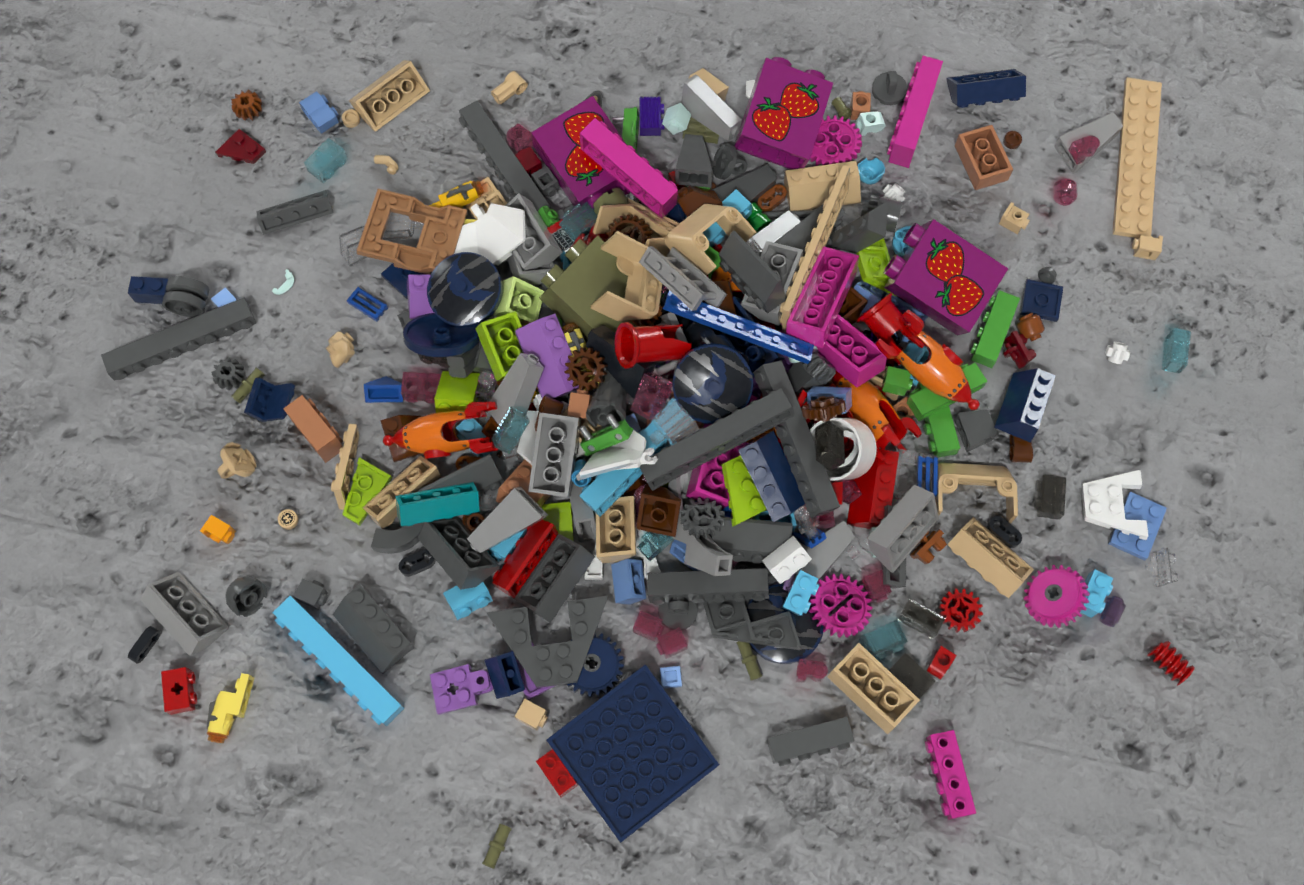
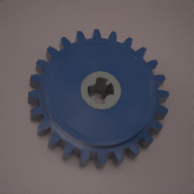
(606, 670)

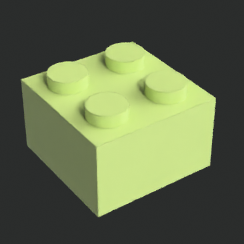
(522, 298)

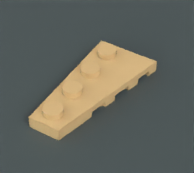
(341, 484)

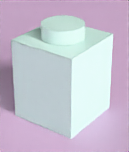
(676, 118)

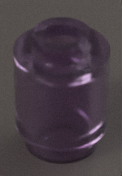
(1113, 611)

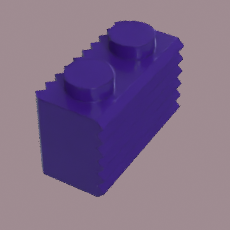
(650, 116)

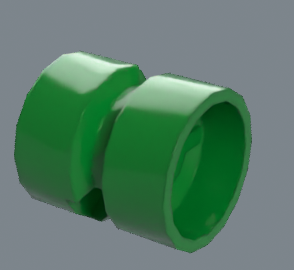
(758, 220)

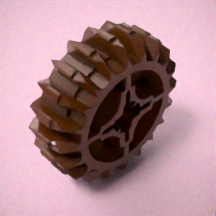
(639, 225)

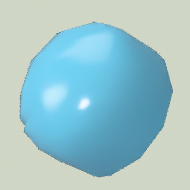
(871, 171)

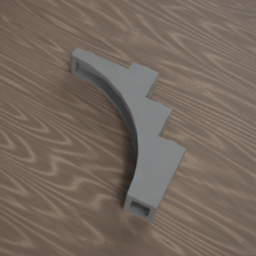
(700, 552)

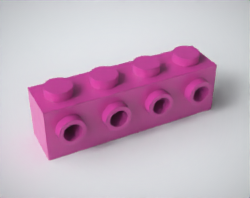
(950, 774)

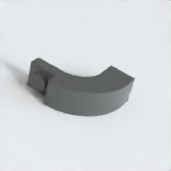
(396, 540)

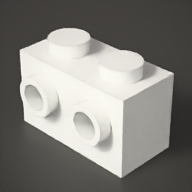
(786, 560)

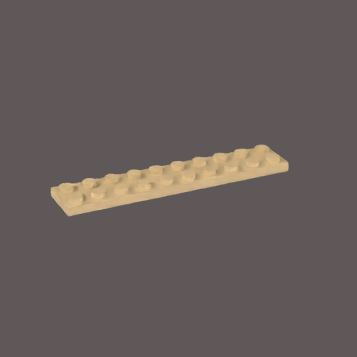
(1137, 158)
(819, 239)

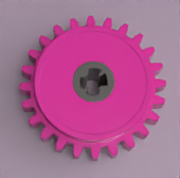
(1055, 610)

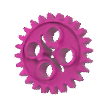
(834, 142)
(852, 619)

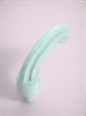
(286, 285)

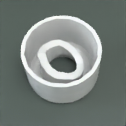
(863, 453)

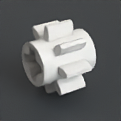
(894, 192)
(1117, 352)

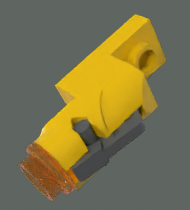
(460, 195)

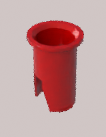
(885, 320)
(648, 344)

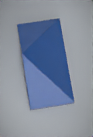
(383, 390)

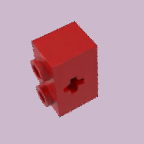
(171, 683)
(556, 773)

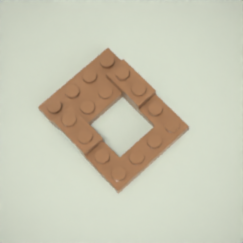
(436, 241)

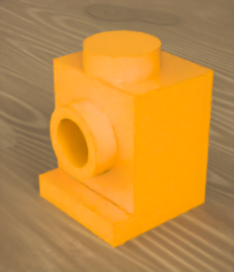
(218, 530)

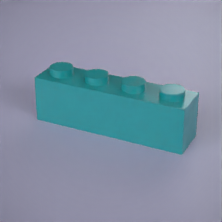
(437, 504)

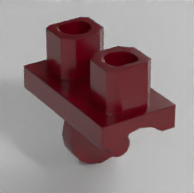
(1017, 350)

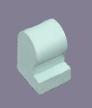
(870, 122)

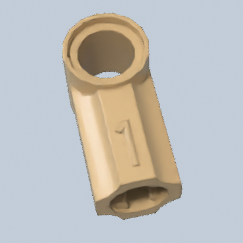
(512, 85)

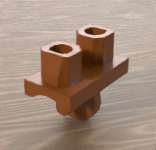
(933, 539)

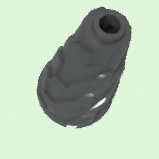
(607, 399)

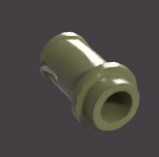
(841, 108)

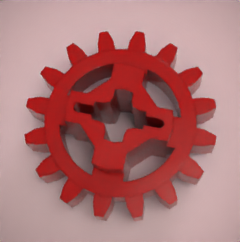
(959, 602)

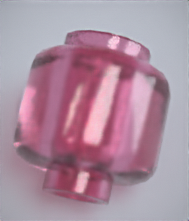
(1065, 192)

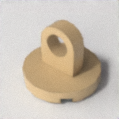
(236, 461)

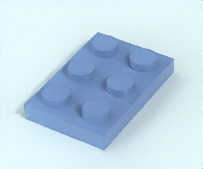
(1139, 509)

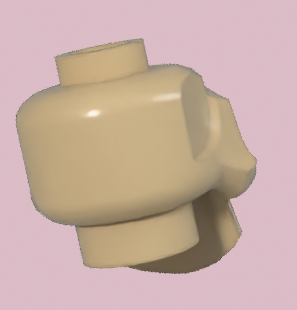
(340, 348)

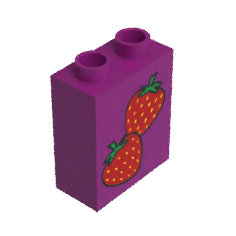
(784, 114)
(561, 152)
(944, 276)

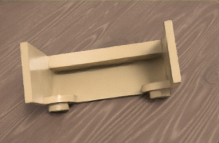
(658, 225)
(689, 235)
(642, 288)
(985, 475)

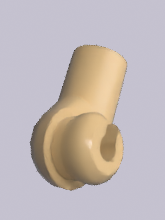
(388, 161)

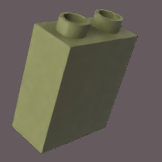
(581, 284)

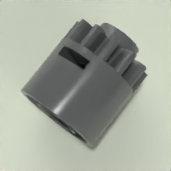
(894, 209)

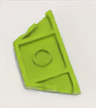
(873, 263)

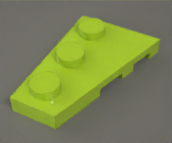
(366, 485)
(743, 494)

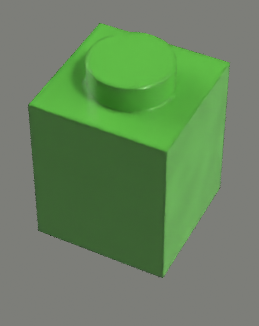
(897, 381)

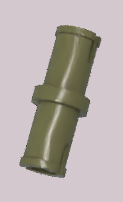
(246, 386)
(749, 660)
(496, 846)

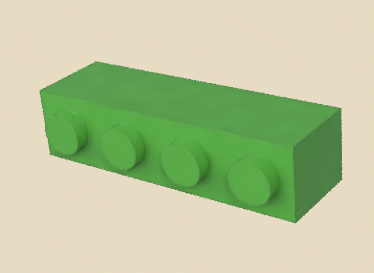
(995, 329)
(925, 403)
(941, 432)

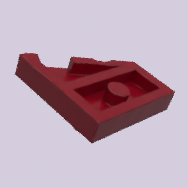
(241, 148)

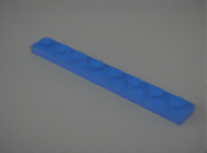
(742, 328)

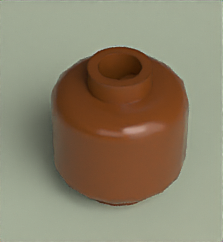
(1031, 326)

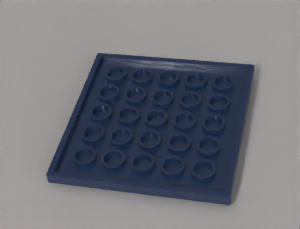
(632, 753)

